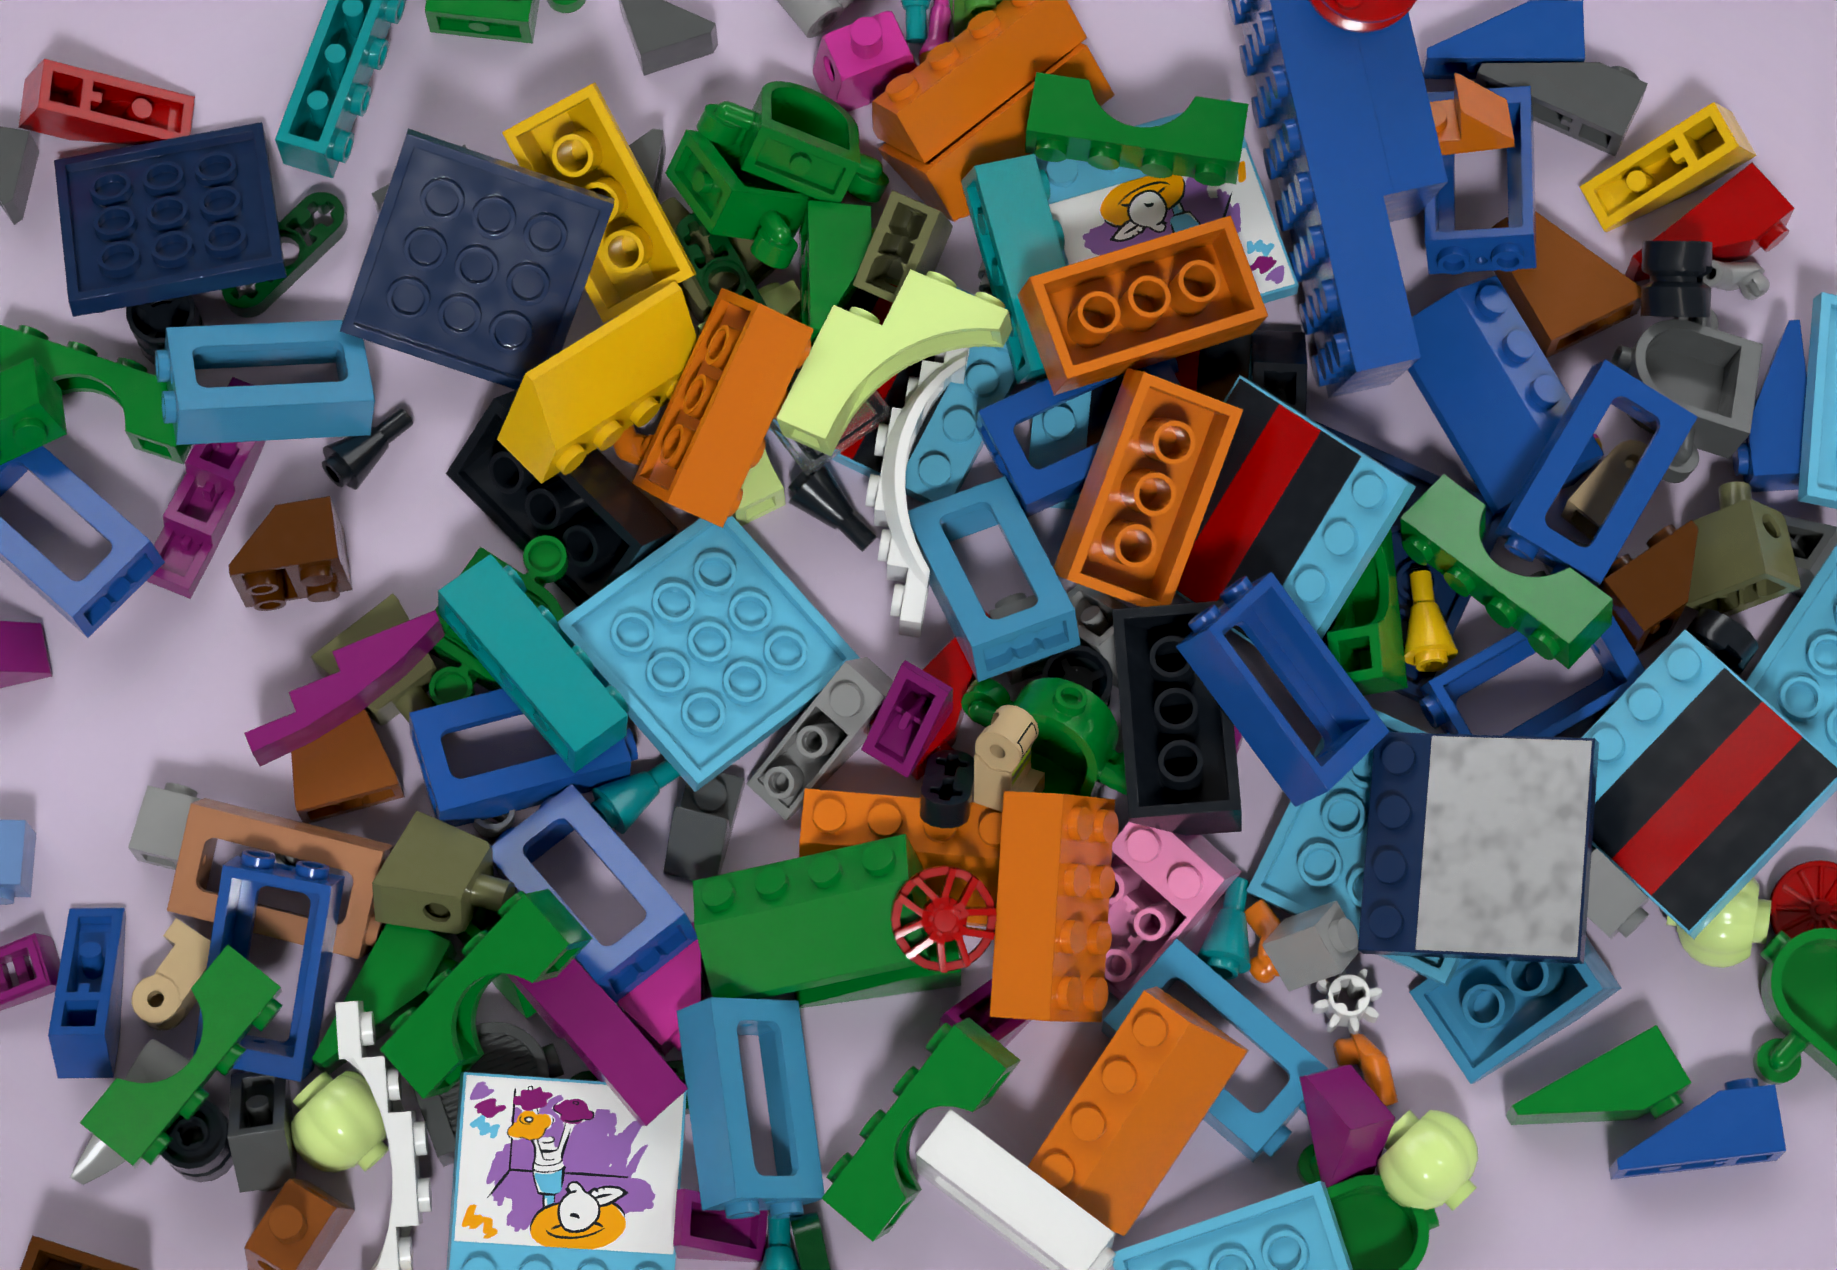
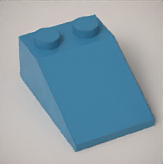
(1510, 1006)

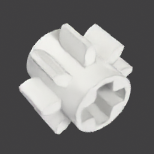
(1338, 1013)

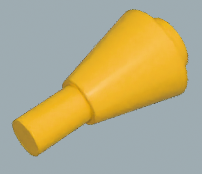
(1428, 637)

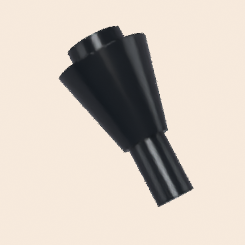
(355, 456)
(824, 500)

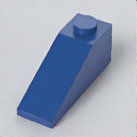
(1526, 34)
(1773, 449)
(89, 994)
(1722, 1131)

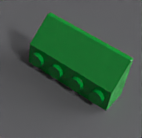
(806, 920)

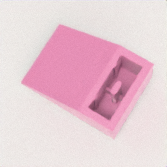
(1159, 895)

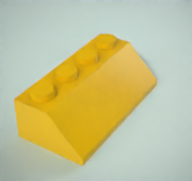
(585, 147)
(600, 386)

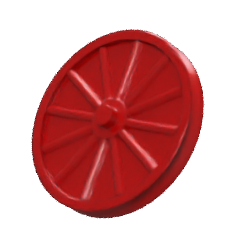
(1805, 898)

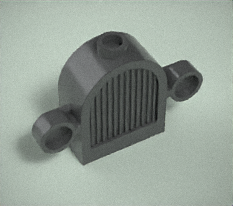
(1705, 374)
(506, 1052)

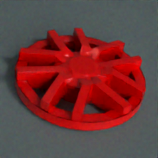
(943, 918)

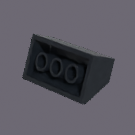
(591, 510)
(1173, 729)

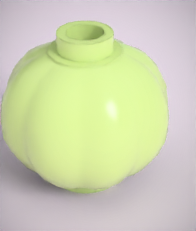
(1731, 933)
(338, 1124)
(1429, 1161)

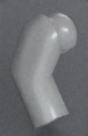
(1736, 275)

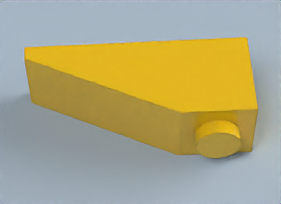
(1669, 167)

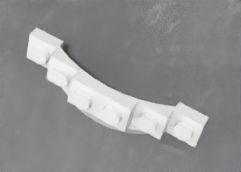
(888, 492)
(405, 1136)

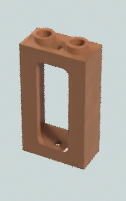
(217, 820)

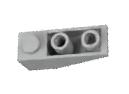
(823, 736)

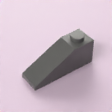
(1575, 98)

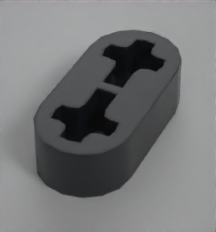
(947, 789)

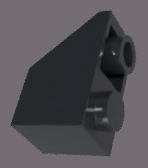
(1281, 365)

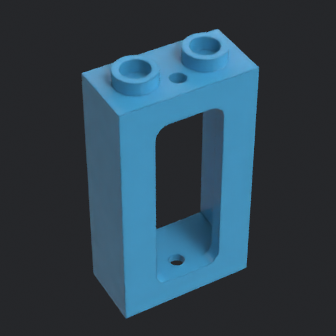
(264, 411)
(988, 643)
(720, 1108)
(1242, 1128)

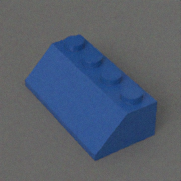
(1491, 388)

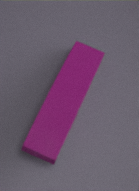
(202, 509)
(365, 674)
(604, 1040)

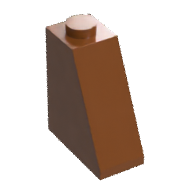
(1568, 292)

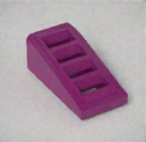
(45, 964)

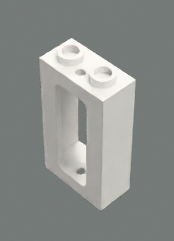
(1013, 1199)

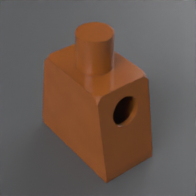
(343, 772)
(297, 1229)

